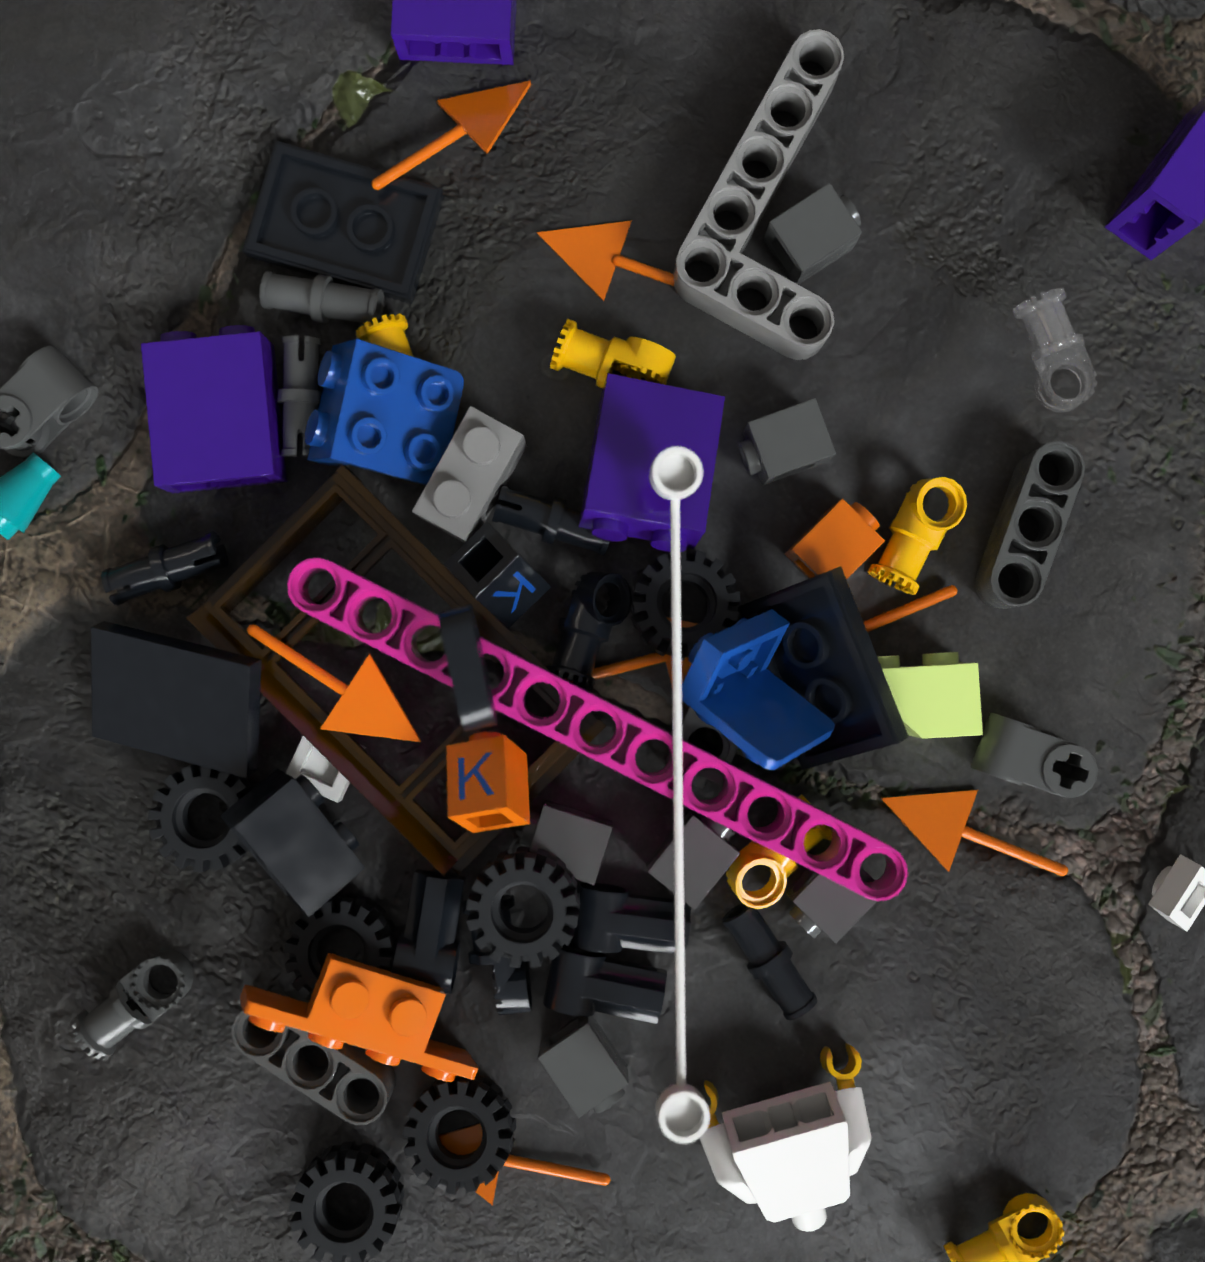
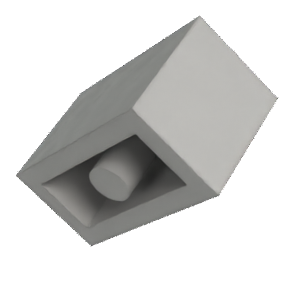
(470, 475)

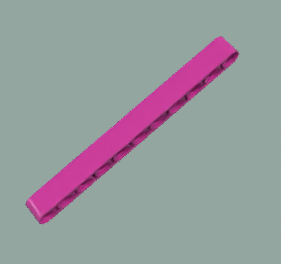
(730, 808)

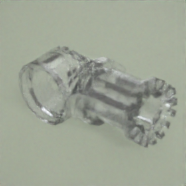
(1056, 349)

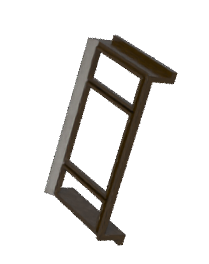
(389, 797)

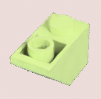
(936, 696)

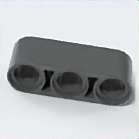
(1049, 506)
(326, 1085)

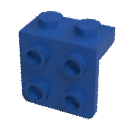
(383, 411)
(745, 700)

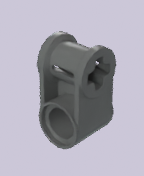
(42, 401)
(1027, 756)

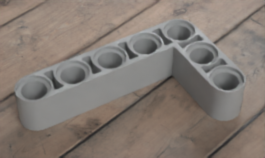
(749, 198)

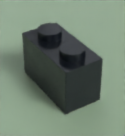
(295, 840)

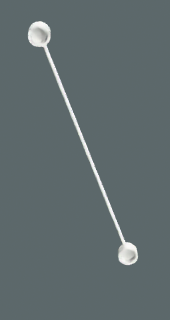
(680, 1107)

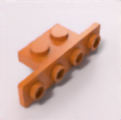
(369, 1010)

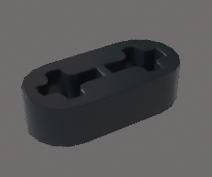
(467, 667)

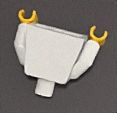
(793, 1148)

